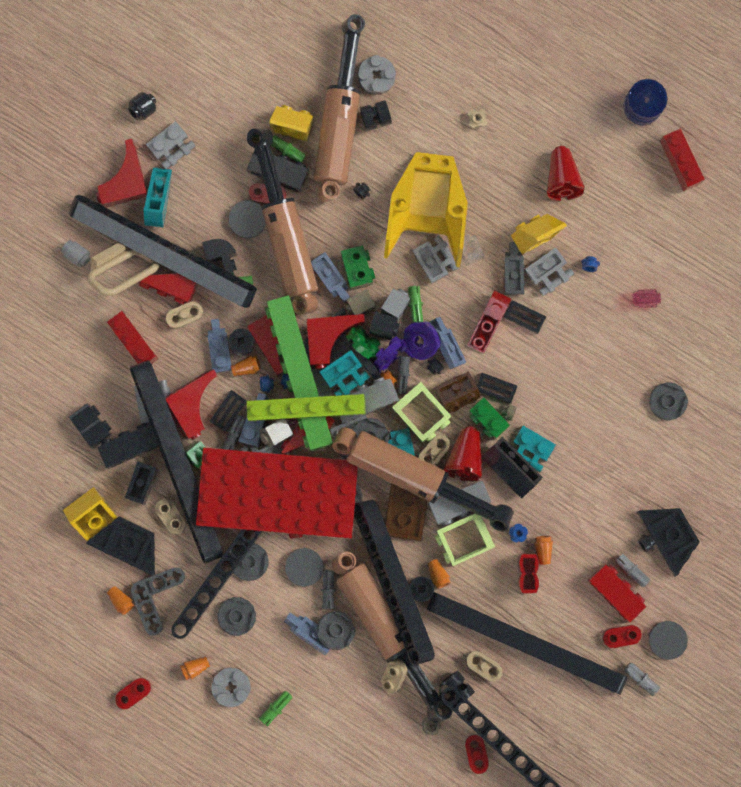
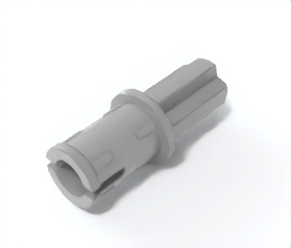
(632, 570)
(642, 679)

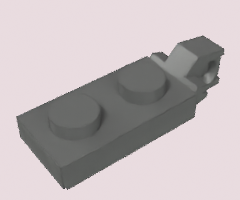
(514, 271)

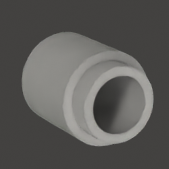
(76, 253)

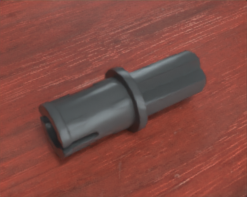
(402, 374)
(234, 433)
(328, 589)

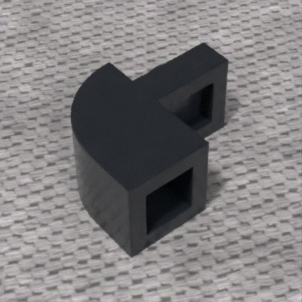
(220, 250)

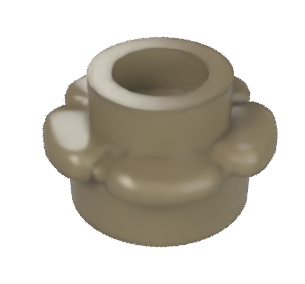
(508, 412)
(430, 730)

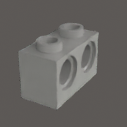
(395, 304)

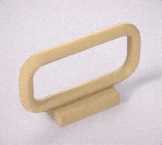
(108, 259)

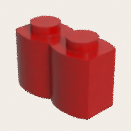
(528, 567)

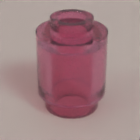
(646, 298)

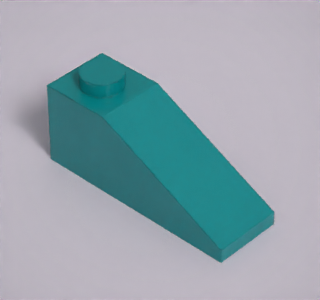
(157, 197)

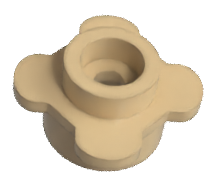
(477, 123)

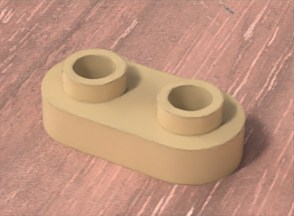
(183, 313)
(435, 452)
(170, 516)
(483, 666)
(394, 675)

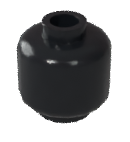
(142, 106)

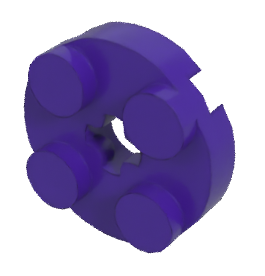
(429, 335)
(388, 356)

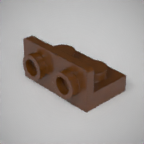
(458, 392)

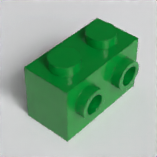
(357, 267)
(488, 418)

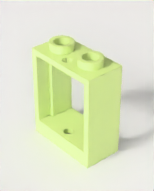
(409, 397)
(482, 529)

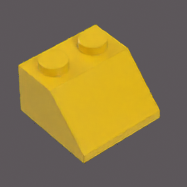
(291, 123)
(536, 232)
(90, 514)

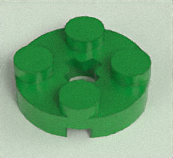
(363, 343)

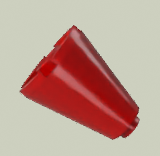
(564, 176)
(466, 456)

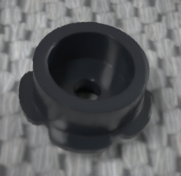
(361, 190)
(435, 366)
(646, 543)

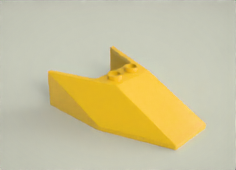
(429, 201)

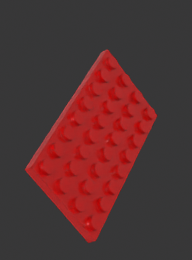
(277, 493)

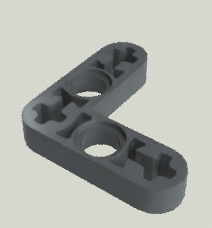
(151, 590)

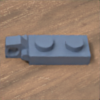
(330, 276)
(449, 345)
(219, 348)
(250, 433)
(306, 630)

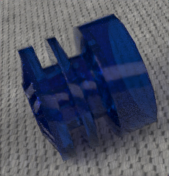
(640, 111)

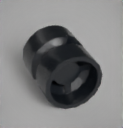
(382, 115)
(241, 342)
(421, 588)
(457, 680)

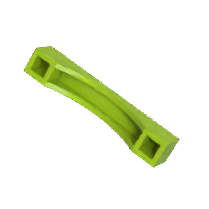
(306, 407)

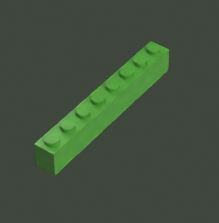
(298, 368)

